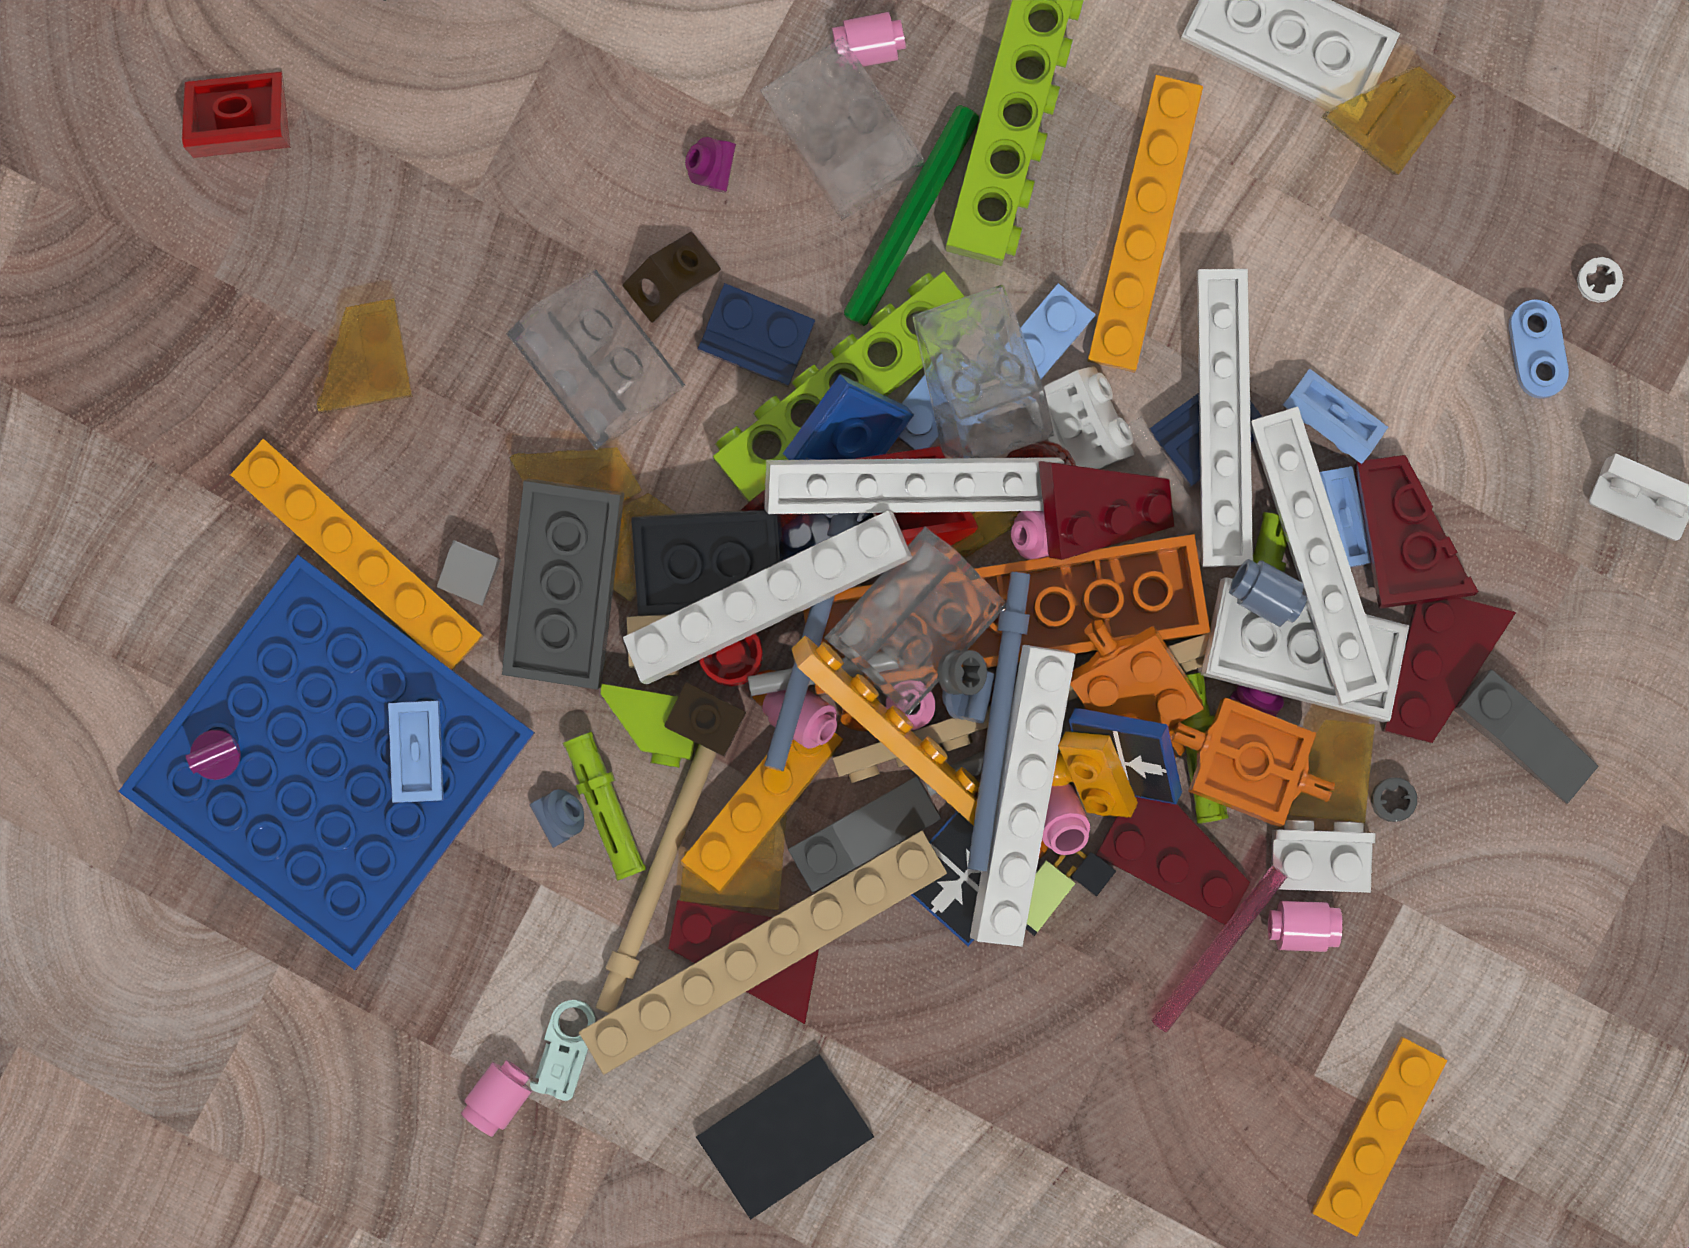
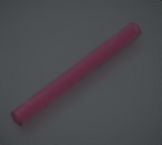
(1219, 948)

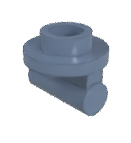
(970, 706)
(559, 816)

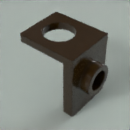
(674, 272)
(705, 719)

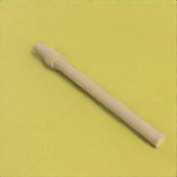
(623, 962)

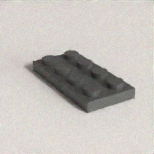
(562, 583)

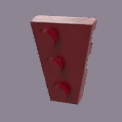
(1100, 507)
(1404, 539)
(1440, 660)
(1175, 857)
(705, 929)

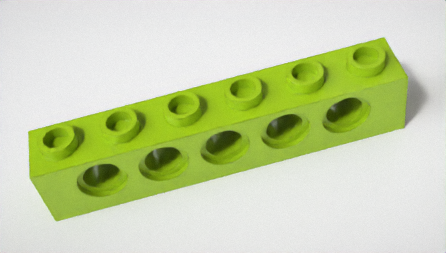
(969, 232)
(850, 356)

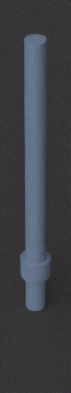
(1012, 623)
(798, 680)

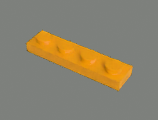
(754, 814)
(1379, 1136)

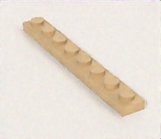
(957, 732)
(762, 952)

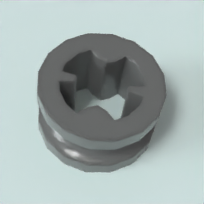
(973, 672)
(1396, 814)

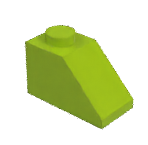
(644, 719)

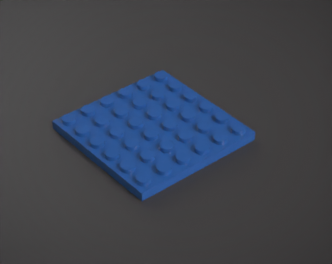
(311, 800)

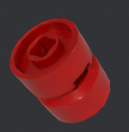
(735, 662)

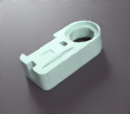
(563, 1057)

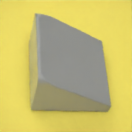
(468, 572)

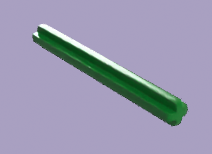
(911, 215)

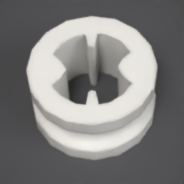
(1610, 290)

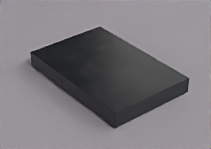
(698, 554)
(785, 1136)

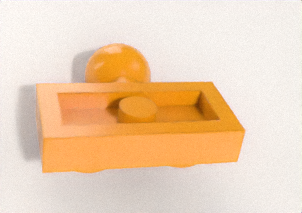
(1096, 772)

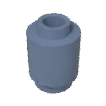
(1268, 592)

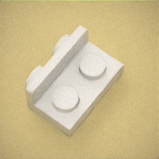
(1086, 420)
(1642, 496)
(1323, 858)

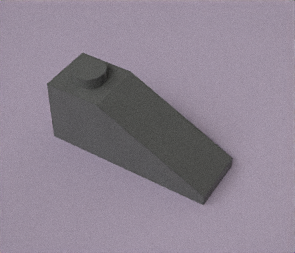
(1525, 735)
(864, 834)

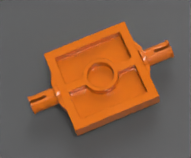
(1136, 680)
(1252, 762)

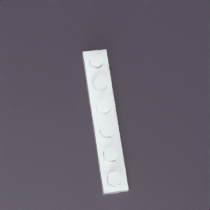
(1224, 417)
(904, 485)
(1319, 556)
(767, 597)
(1023, 795)

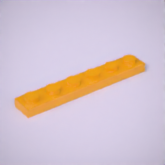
(1145, 223)
(356, 555)
(888, 726)

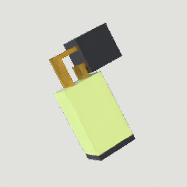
(1052, 886)

